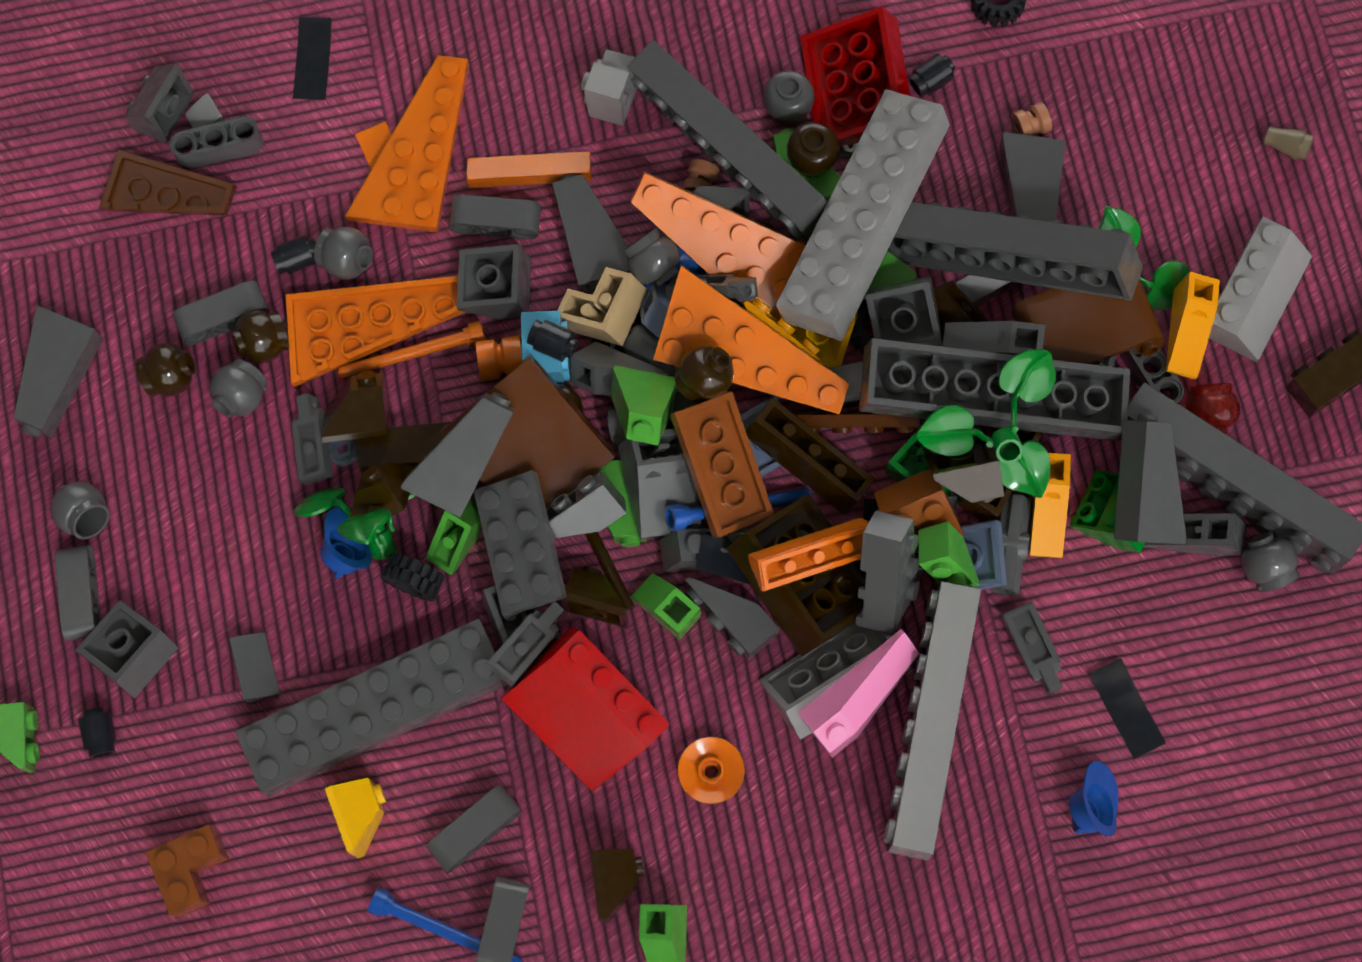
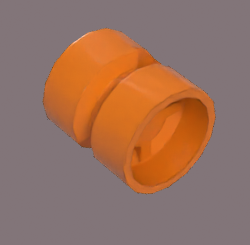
(498, 358)

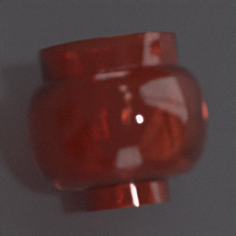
(1215, 404)

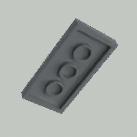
(520, 543)

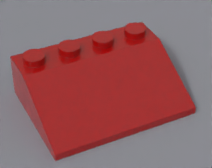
(852, 68)
(584, 709)

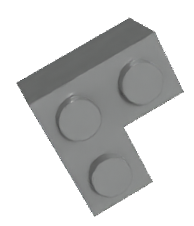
(609, 88)

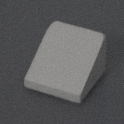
(203, 112)

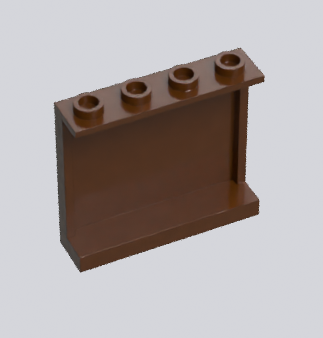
(543, 434)

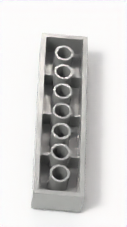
(863, 214)
(934, 721)

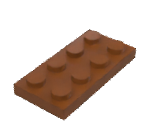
(722, 464)

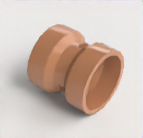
(1032, 121)
(700, 174)

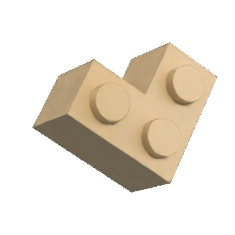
(607, 312)

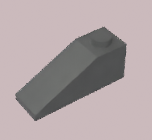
(1210, 535)

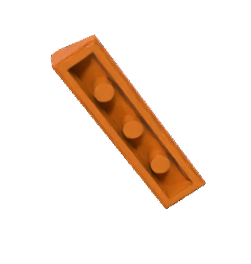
(526, 169)
(808, 554)

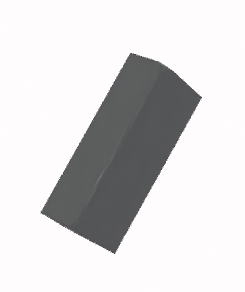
(983, 289)
(254, 667)

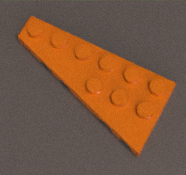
(414, 167)
(720, 237)
(353, 322)
(757, 352)

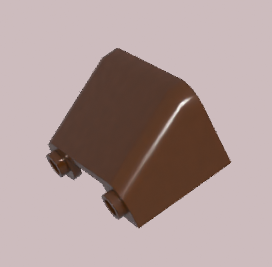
(1092, 326)

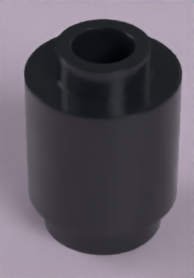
(932, 75)
(294, 255)
(552, 340)
(97, 732)

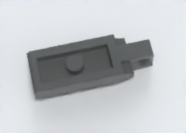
(727, 284)
(311, 454)
(525, 644)
(1034, 646)

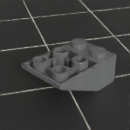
(656, 479)

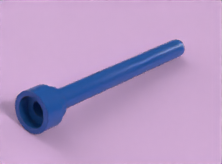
(680, 516)
(384, 904)

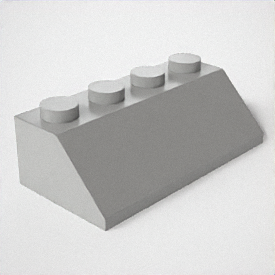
(1259, 289)
(809, 675)

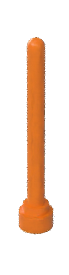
(469, 335)

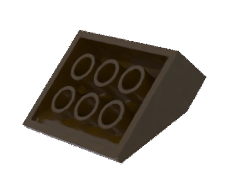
(812, 606)

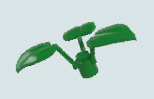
(1165, 277)
(1023, 465)
(363, 528)

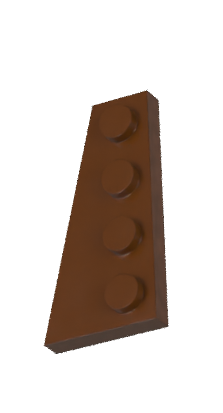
(156, 187)
(854, 418)

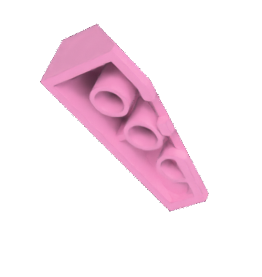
(852, 701)

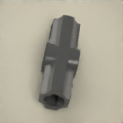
(1014, 524)

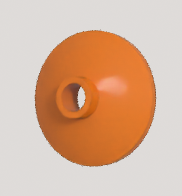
(715, 753)

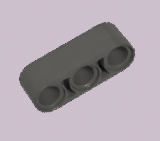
(202, 138)
(495, 217)
(218, 312)
(1161, 380)
(77, 591)
(474, 828)
(503, 921)

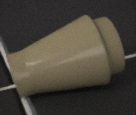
(1289, 141)

